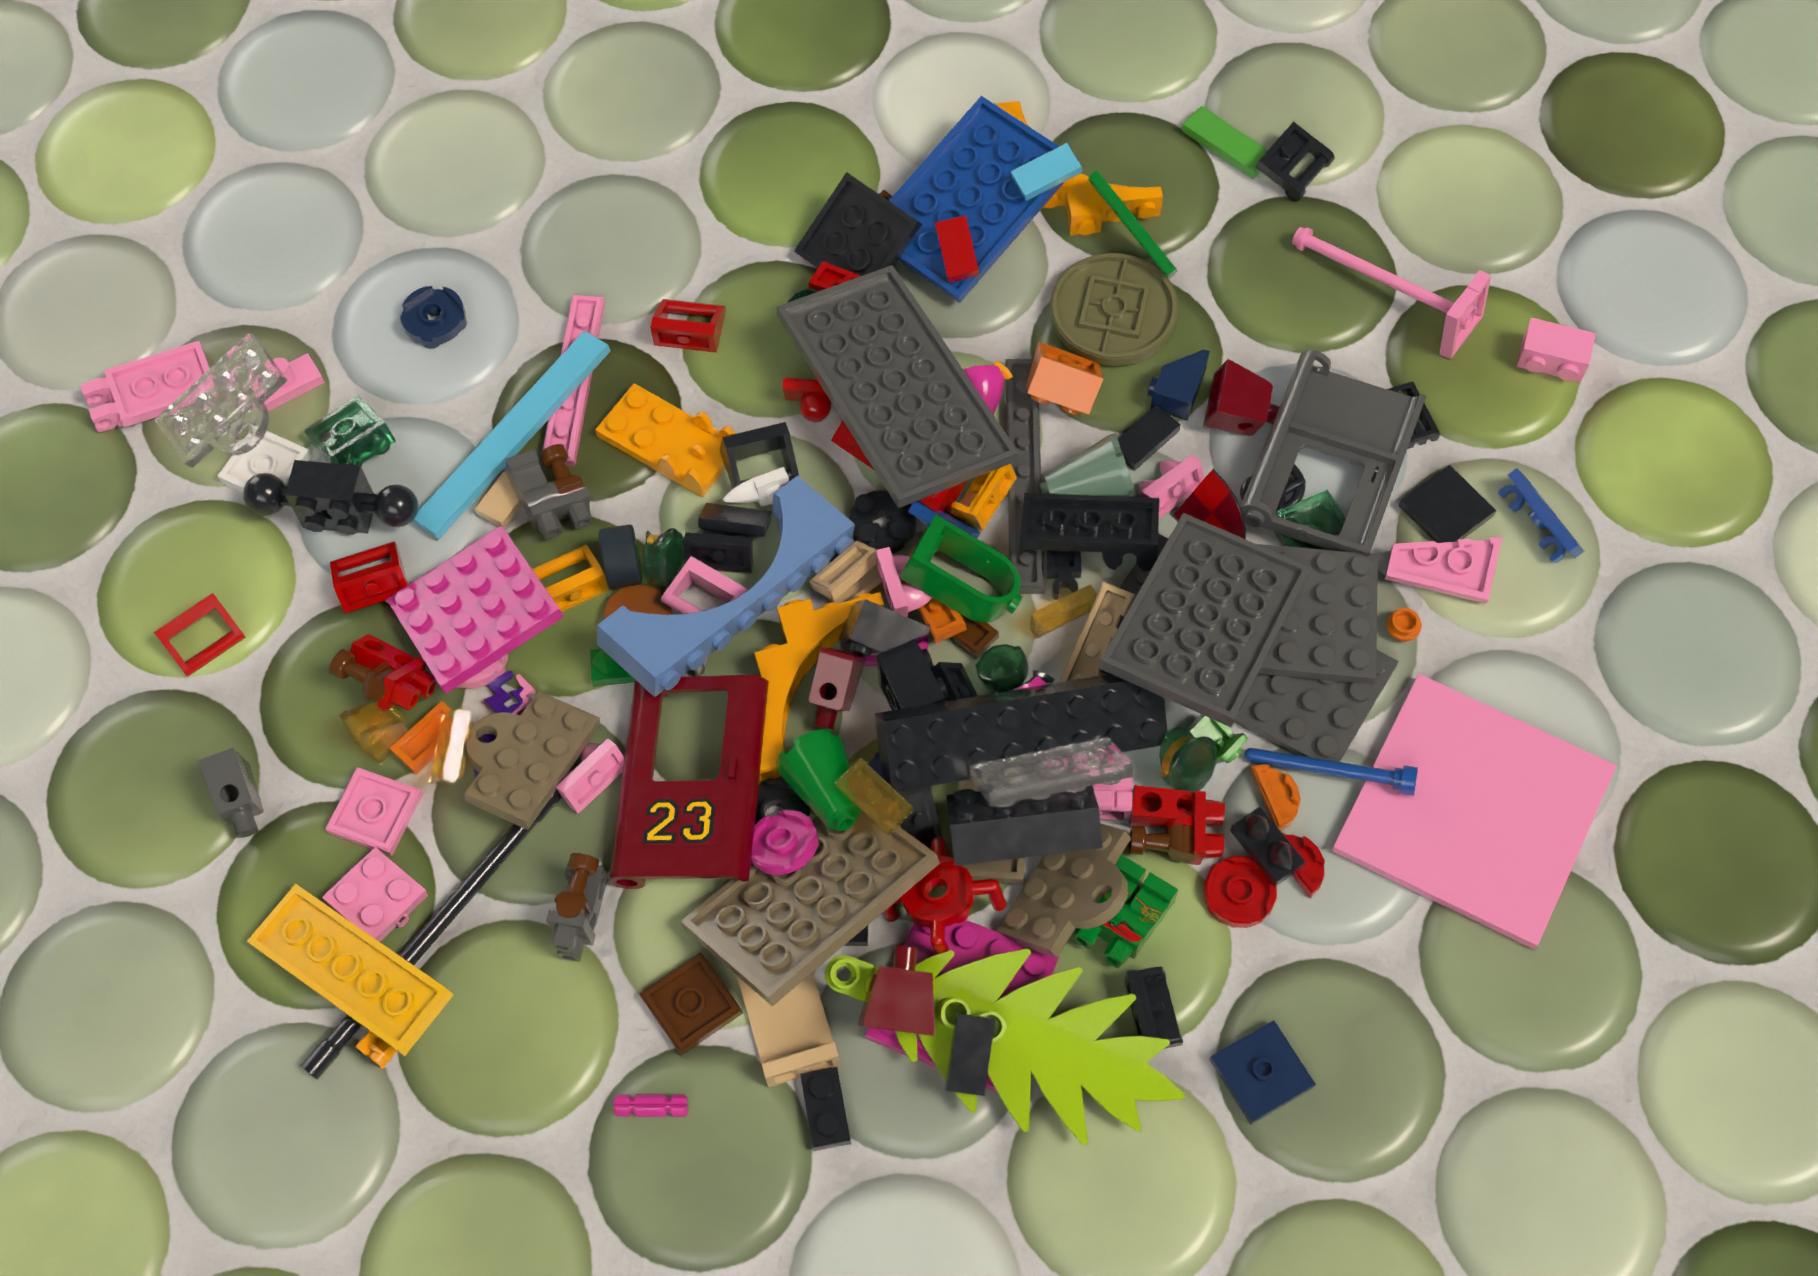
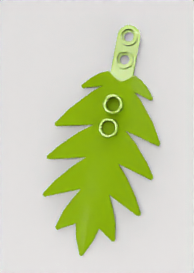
(1056, 1050)

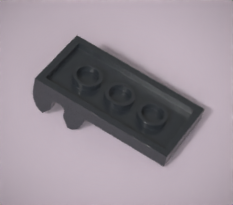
(1092, 525)

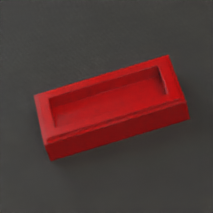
(957, 249)

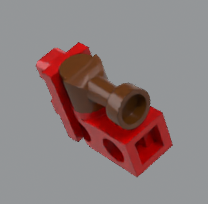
(384, 672)
(1185, 823)

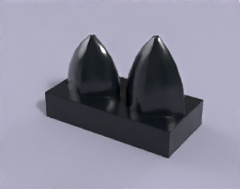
(719, 551)
(1267, 846)

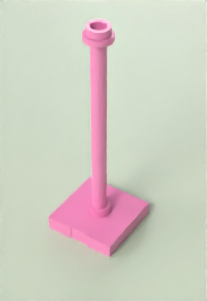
(1460, 316)

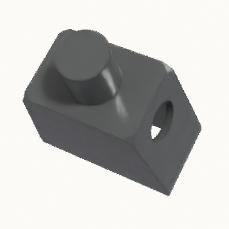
(233, 790)

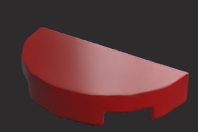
(1313, 872)

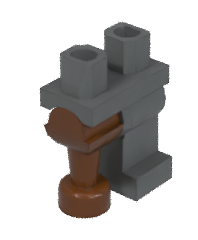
(550, 501)
(577, 907)

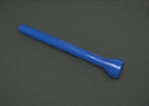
(1401, 779)

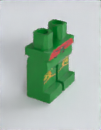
(1134, 922)

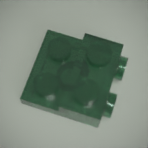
(350, 434)

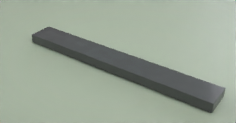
(1024, 433)

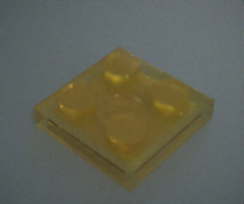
(448, 757)

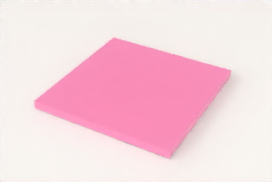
(1489, 815)

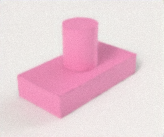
(301, 378)

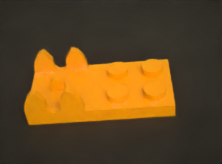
(666, 439)

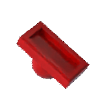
(813, 400)

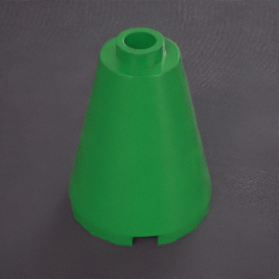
(813, 770)

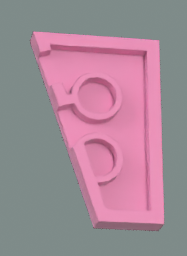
(1450, 568)

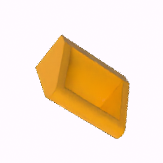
(577, 587)

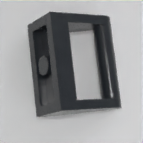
(755, 443)

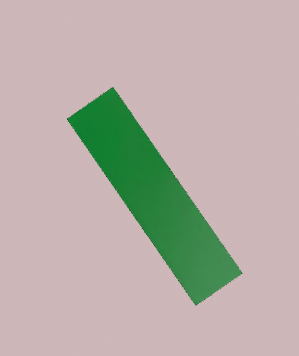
(1132, 224)

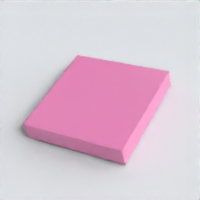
(374, 811)

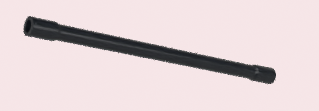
(331, 1046)

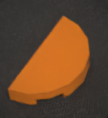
(1278, 794)

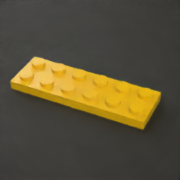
(350, 969)

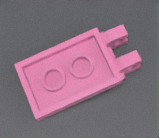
(143, 386)

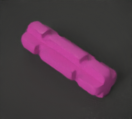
(650, 1105)

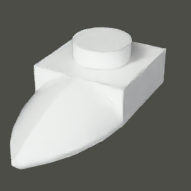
(758, 488)

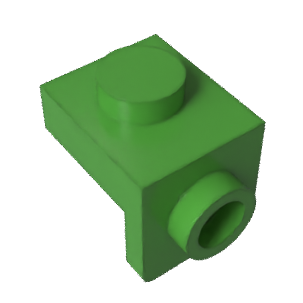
(1226, 741)

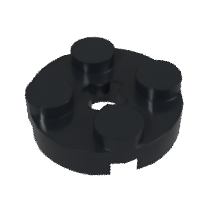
(880, 504)

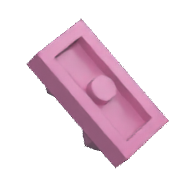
(1175, 485)
(900, 597)
(598, 770)

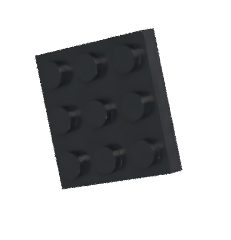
(857, 230)

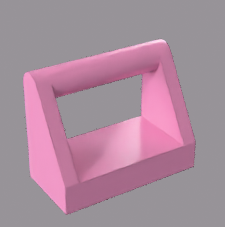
(704, 577)

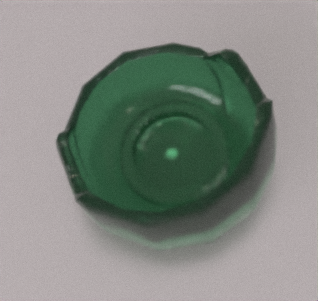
(1002, 668)

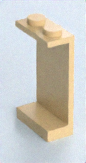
(791, 1034)

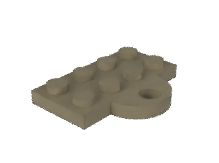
(526, 757)
(1067, 895)

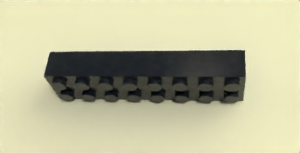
(943, 739)

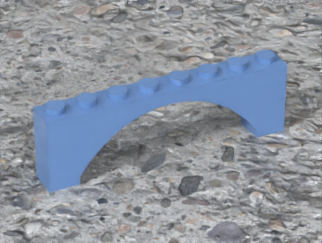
(665, 647)

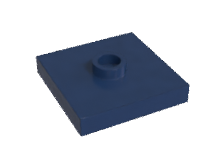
(1262, 1072)

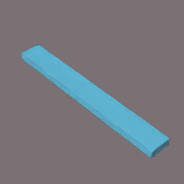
(511, 434)

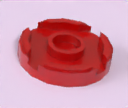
(1239, 892)

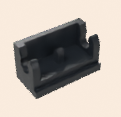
(1153, 1006)

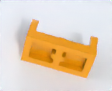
(984, 497)

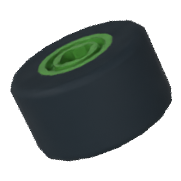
(620, 556)

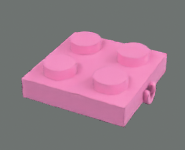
(375, 895)

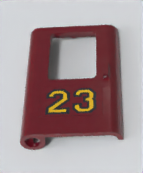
(695, 824)

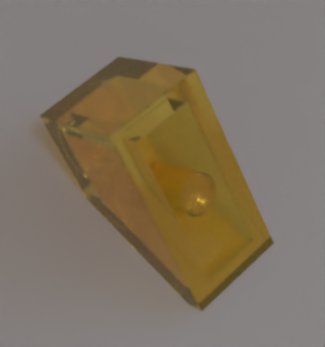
(375, 729)

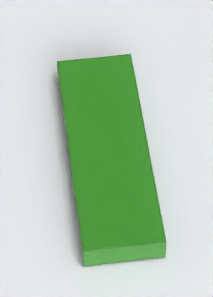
(1224, 141)

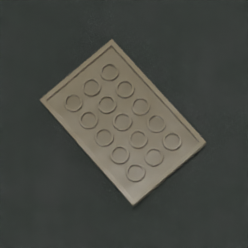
(791, 923)

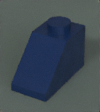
(1179, 384)

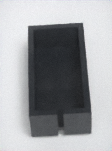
(1022, 830)

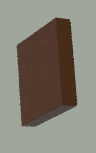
(691, 1003)

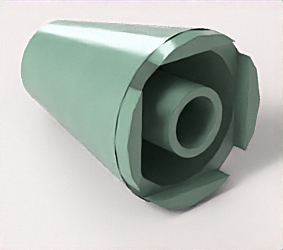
(1092, 472)

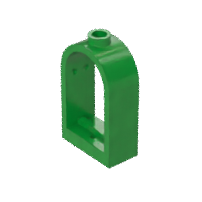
(951, 590)

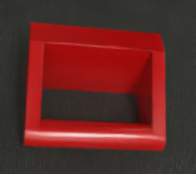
(684, 333)
(369, 584)
(189, 618)

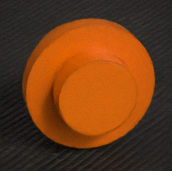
(1404, 624)

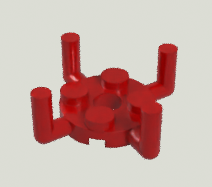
(950, 907)

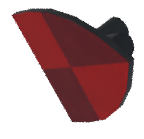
(1215, 505)

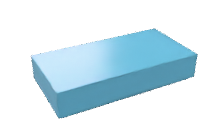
(1046, 171)

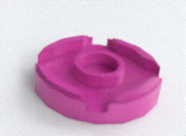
(783, 842)

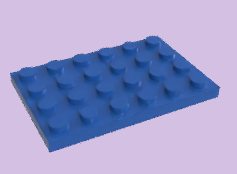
(972, 178)

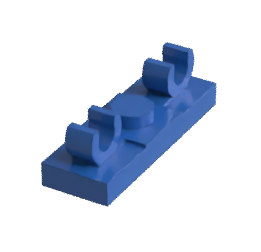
(1542, 516)

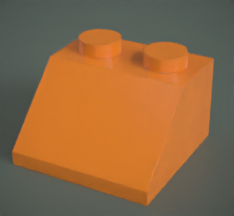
(1064, 379)

